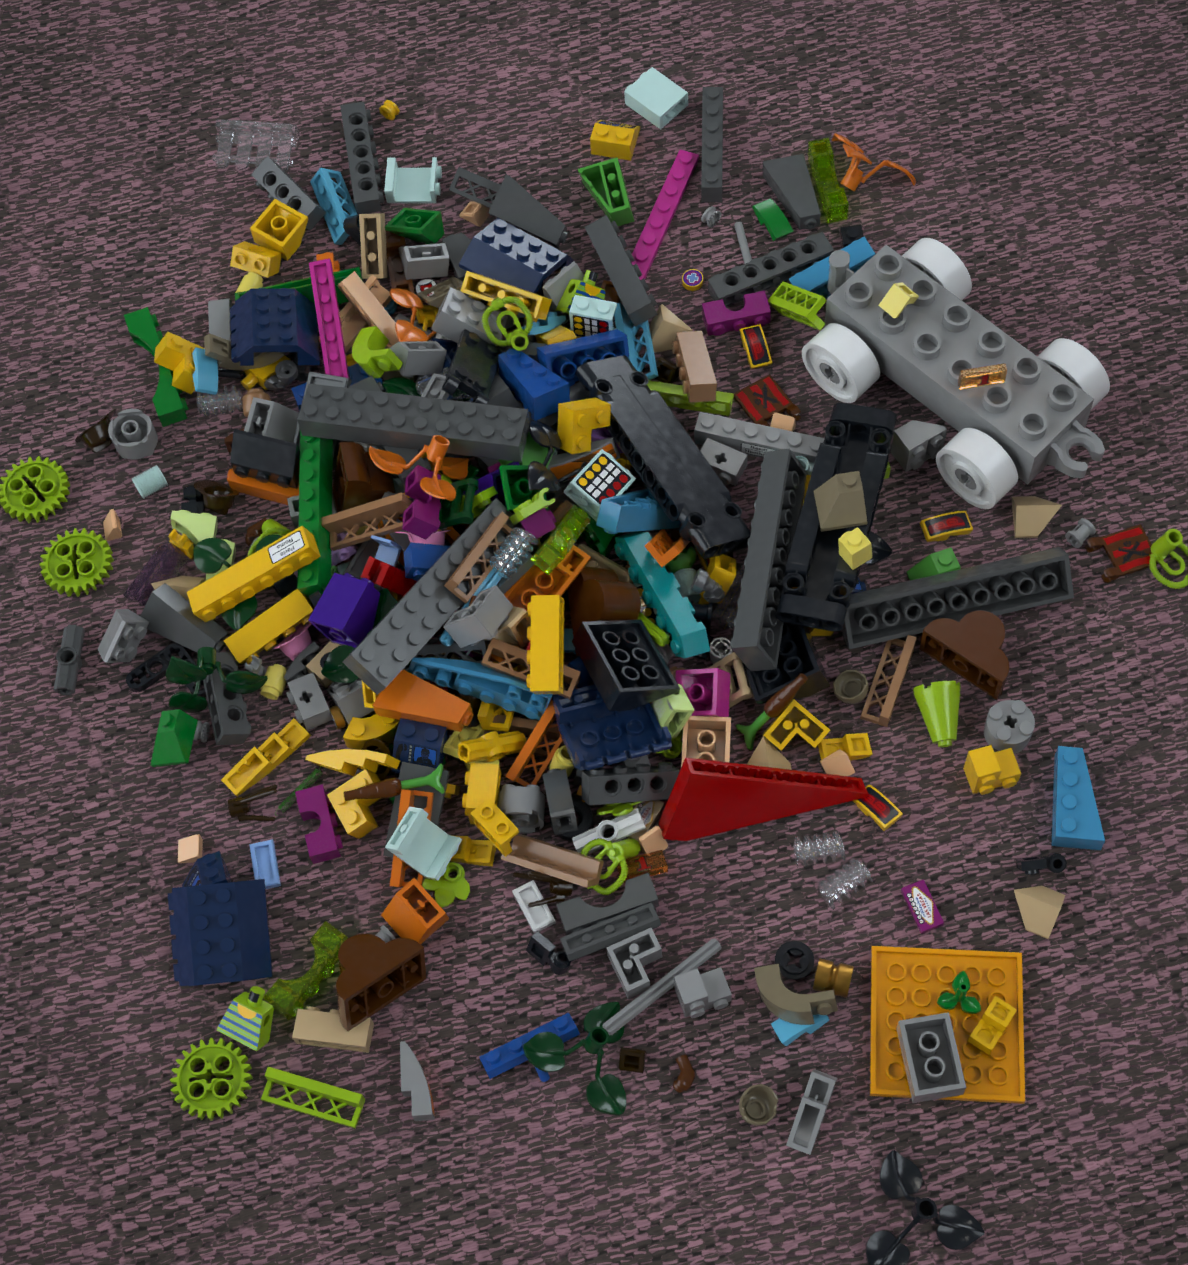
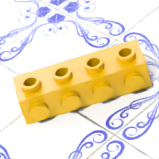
(488, 289)
(270, 626)
(547, 644)

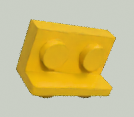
(495, 826)

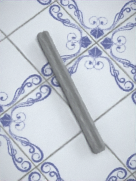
(660, 987)

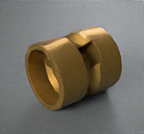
(833, 977)

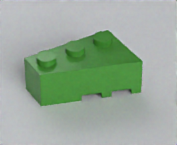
(608, 189)

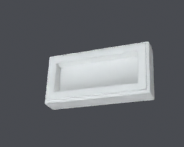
(538, 916)

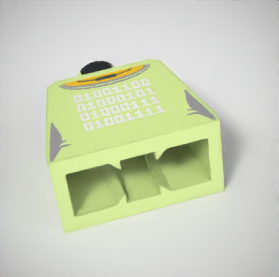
(673, 711)

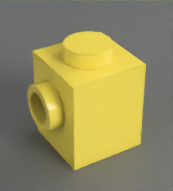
(855, 548)

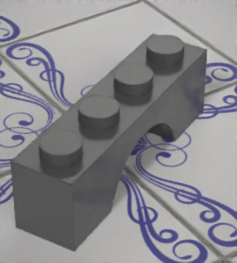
(578, 915)

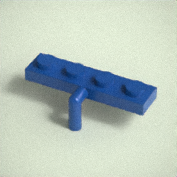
(512, 1053)

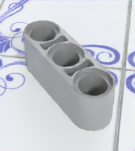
(220, 318)

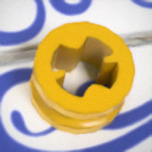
(389, 110)

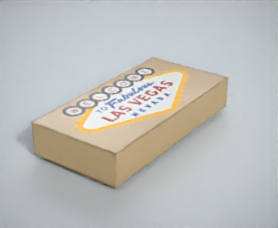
(650, 812)

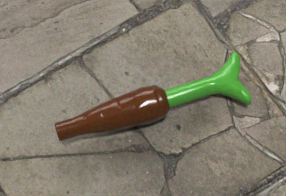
(773, 708)
(392, 786)

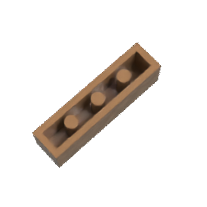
(695, 366)

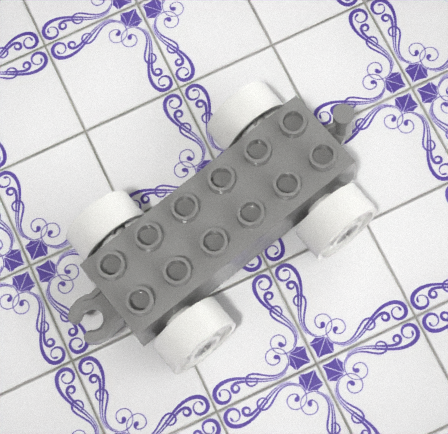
(1002, 427)

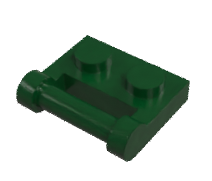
(450, 510)

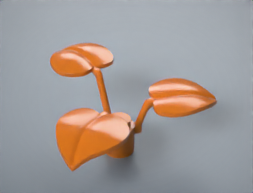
(854, 175)
(406, 330)
(451, 467)

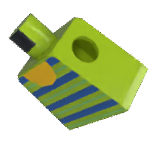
(582, 288)
(248, 1019)

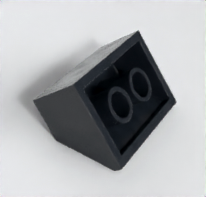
(265, 459)

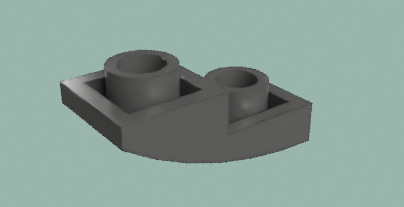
(298, 666)

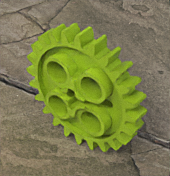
(49, 477)
(56, 564)
(210, 1101)

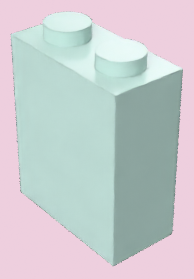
(656, 98)

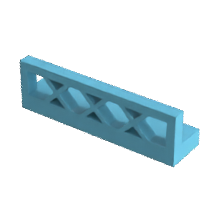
(331, 203)
(626, 326)

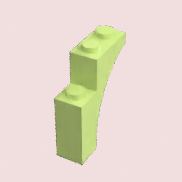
(198, 528)

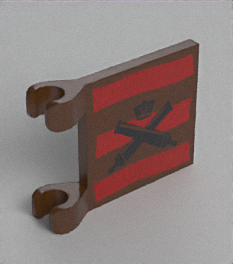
(763, 399)
(1127, 550)

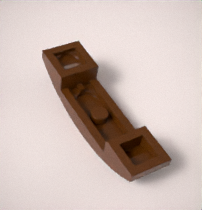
(395, 266)

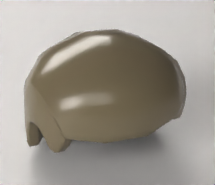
(850, 687)
(758, 1105)

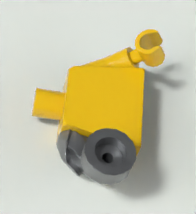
(272, 376)
(716, 580)

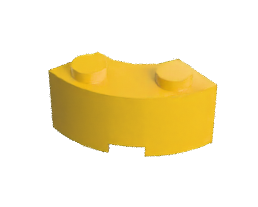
(373, 727)

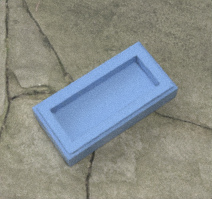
(265, 863)

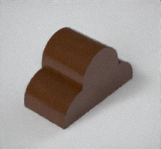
(358, 478)
(601, 597)
(970, 649)
(375, 975)

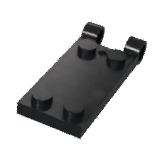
(472, 367)

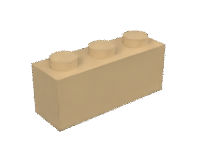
(373, 245)
(325, 1030)

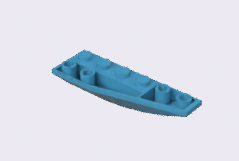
(482, 683)

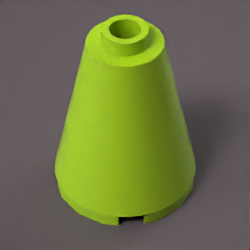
(940, 710)

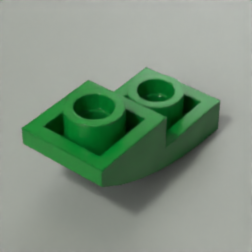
(773, 218)

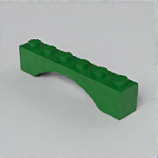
(166, 400)

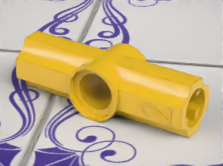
(491, 746)

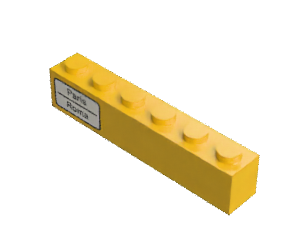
(253, 574)

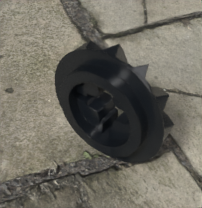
(796, 950)

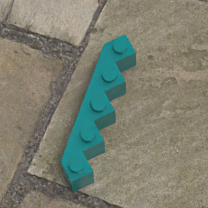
(663, 594)

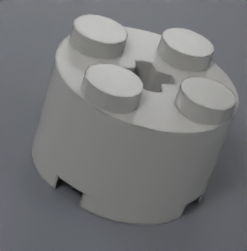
(133, 434)
(1009, 725)
(523, 806)

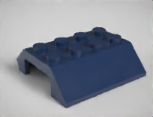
(512, 256)
(274, 323)
(606, 737)
(220, 933)

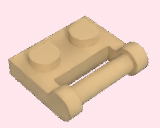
(745, 691)

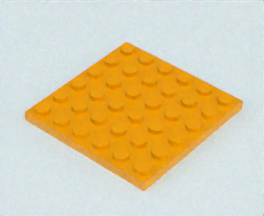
(908, 986)

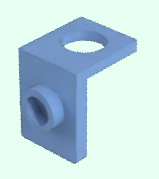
(387, 551)

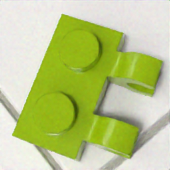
(528, 508)

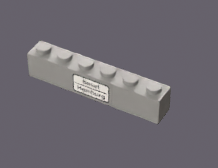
(754, 438)

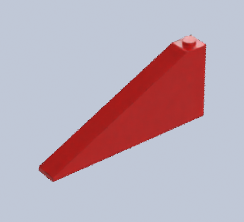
(730, 796)

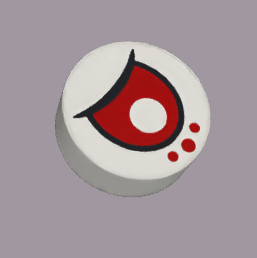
(425, 284)

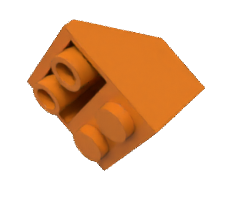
(414, 913)

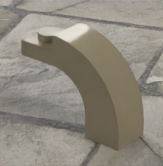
(221, 351)
(789, 1005)

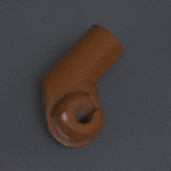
(254, 531)
(686, 1075)

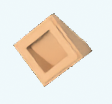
(475, 213)
(783, 422)
(112, 526)
(837, 764)
(652, 841)
(190, 849)

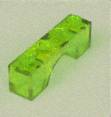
(823, 170)
(561, 539)
(290, 995)

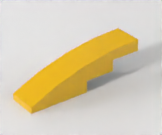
(267, 757)
(348, 760)

